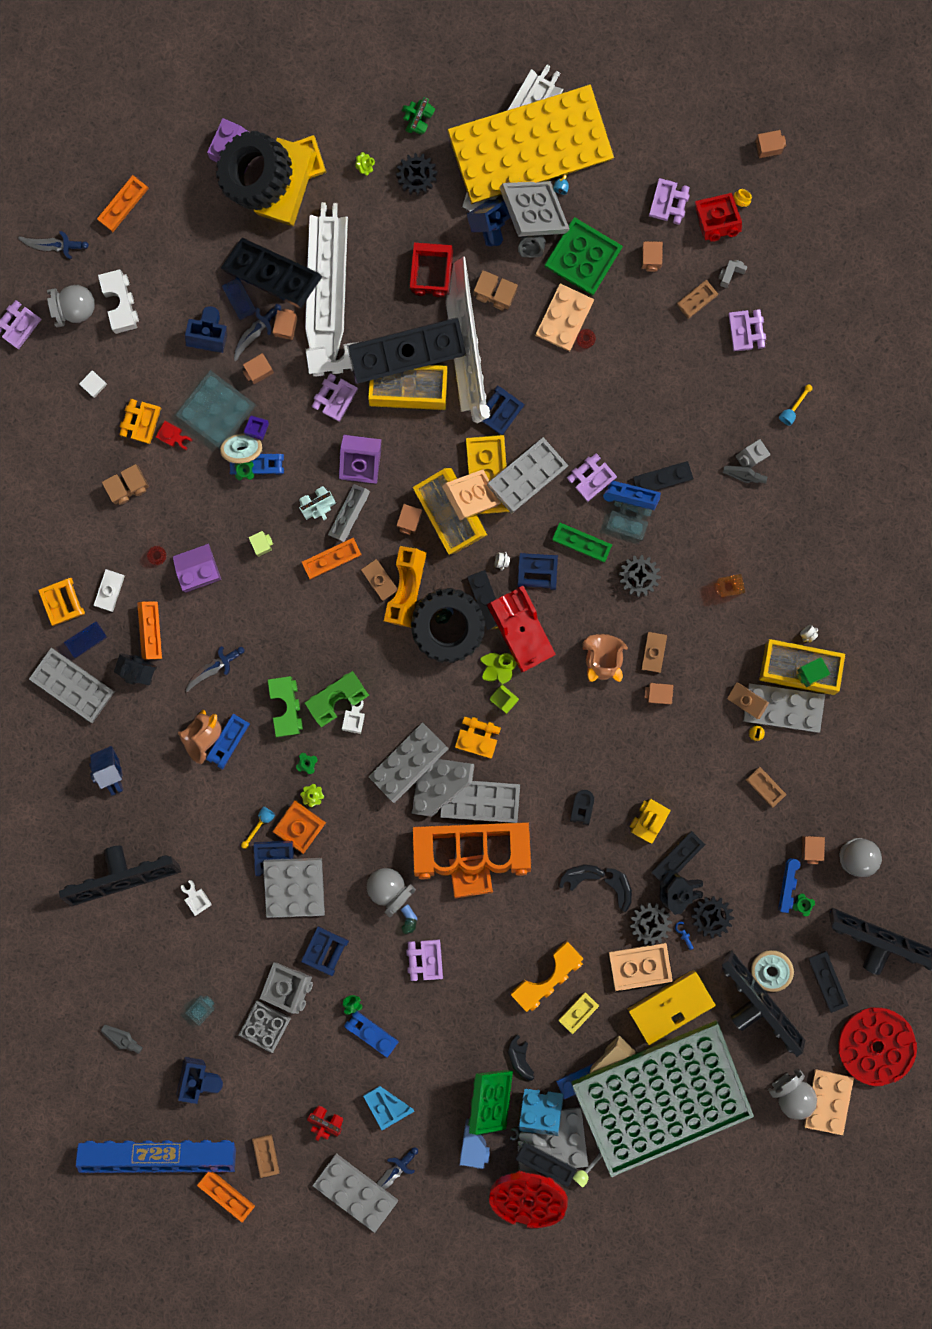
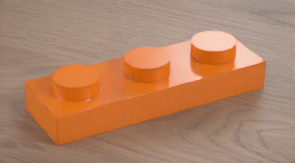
(122, 203)
(331, 558)
(149, 630)
(226, 1195)

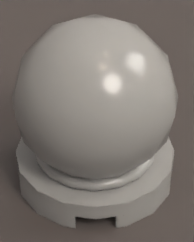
(71, 304)
(860, 857)
(388, 889)
(795, 1096)

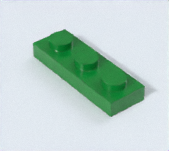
(582, 542)

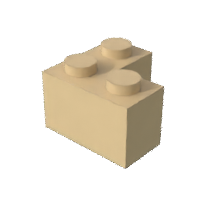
(615, 1052)

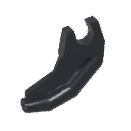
(579, 873)
(622, 887)
(517, 1056)

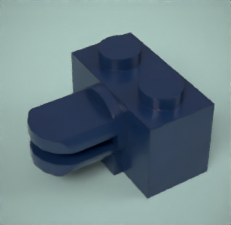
(488, 220)
(207, 332)
(106, 770)
(195, 1080)

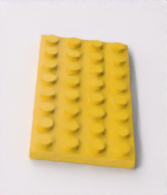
(530, 143)

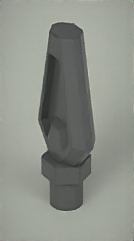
(744, 474)
(121, 1039)

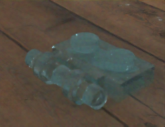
(626, 524)

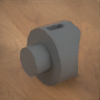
(531, 246)

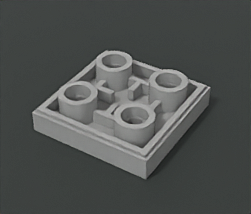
(264, 1026)

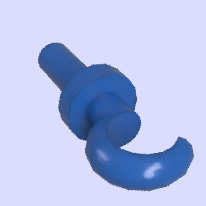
(685, 936)

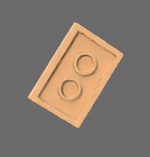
(564, 317)
(470, 494)
(640, 966)
(833, 1099)

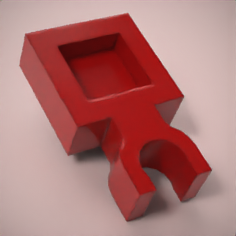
(171, 434)

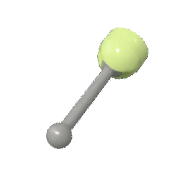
(581, 1176)

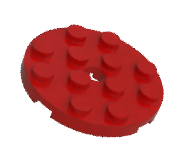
(897, 1050)
(543, 1202)

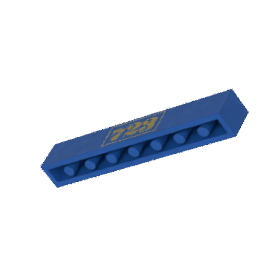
(156, 1157)

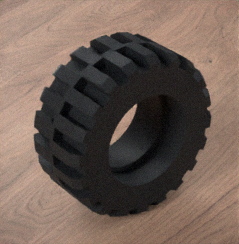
(235, 161)
(447, 651)

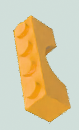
(410, 566)
(530, 993)

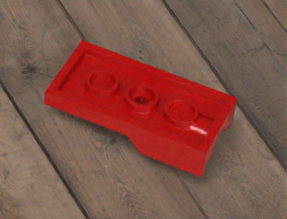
(517, 611)

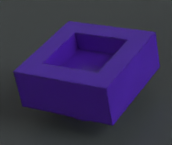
(256, 427)

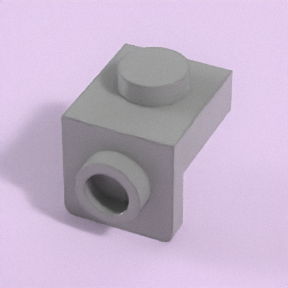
(727, 273)
(753, 454)

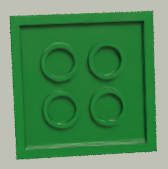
(583, 256)
(490, 1102)

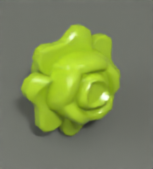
(364, 163)
(312, 795)

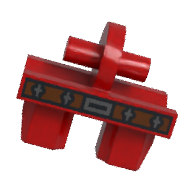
(332, 1127)

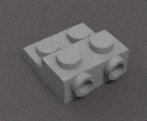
(286, 988)

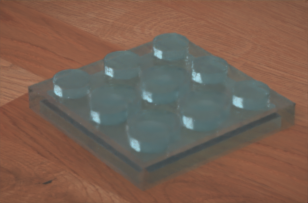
(215, 409)

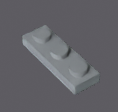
(349, 513)

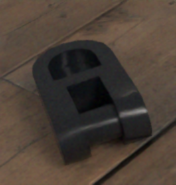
(585, 800)

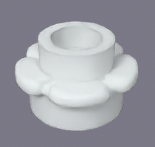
(502, 560)
(809, 633)

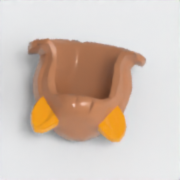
(604, 657)
(200, 735)

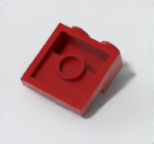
(718, 217)

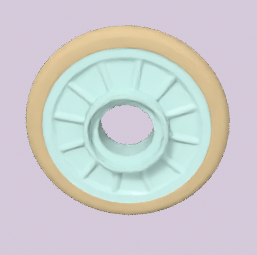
(252, 448)
(780, 962)

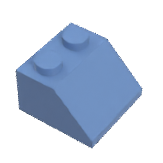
(474, 1149)

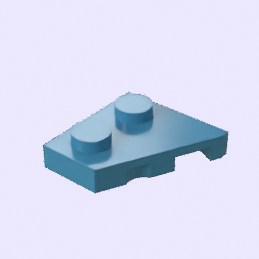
(386, 1107)

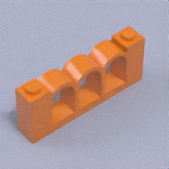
(519, 847)

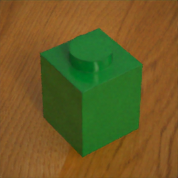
(813, 672)

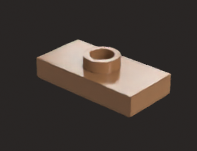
(697, 299)
(379, 580)
(654, 652)
(748, 700)
(766, 787)
(266, 1156)

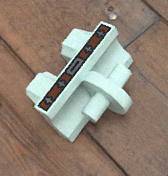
(319, 505)

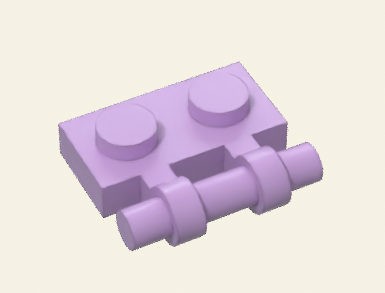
(663, 200)
(21, 327)
(741, 330)
(340, 399)
(594, 482)
(431, 960)

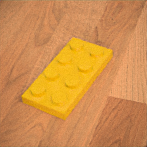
(487, 455)

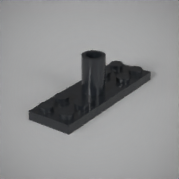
(271, 272)
(422, 344)
(119, 877)
(882, 942)
(760, 1005)

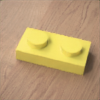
(578, 1012)

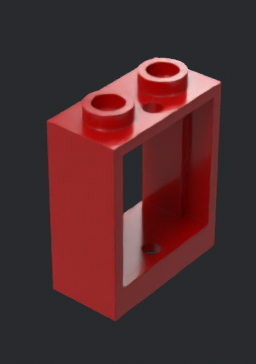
(436, 250)

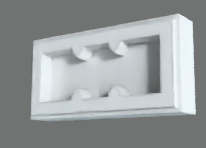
(109, 590)

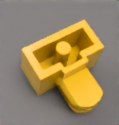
(650, 820)

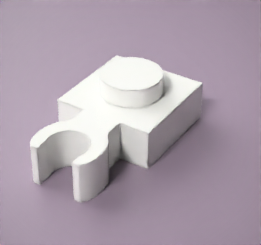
(354, 719)
(197, 900)

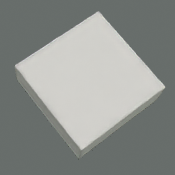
(93, 384)

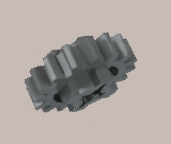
(631, 575)
(648, 932)

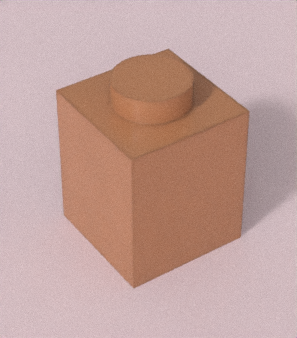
(770, 143)
(652, 256)
(285, 324)
(257, 369)
(409, 519)
(659, 693)
(813, 849)

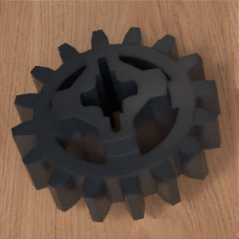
(422, 167)
(709, 925)

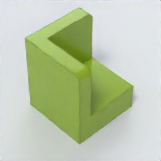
(504, 699)

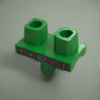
(422, 108)

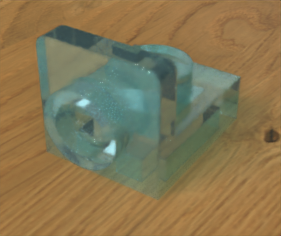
(201, 1009)

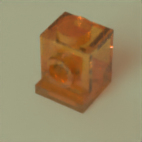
(735, 581)

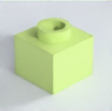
(261, 543)

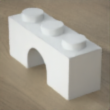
(123, 317)
(320, 363)

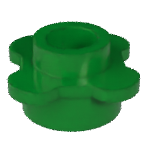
(249, 472)
(308, 768)
(804, 910)
(352, 1004)

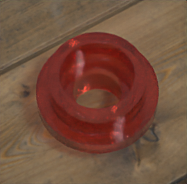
(586, 344)
(150, 555)

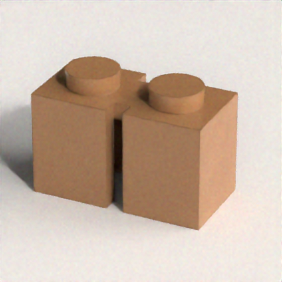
(486, 287)
(134, 480)

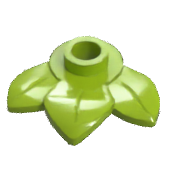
(496, 667)

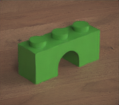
(323, 704)
(288, 723)

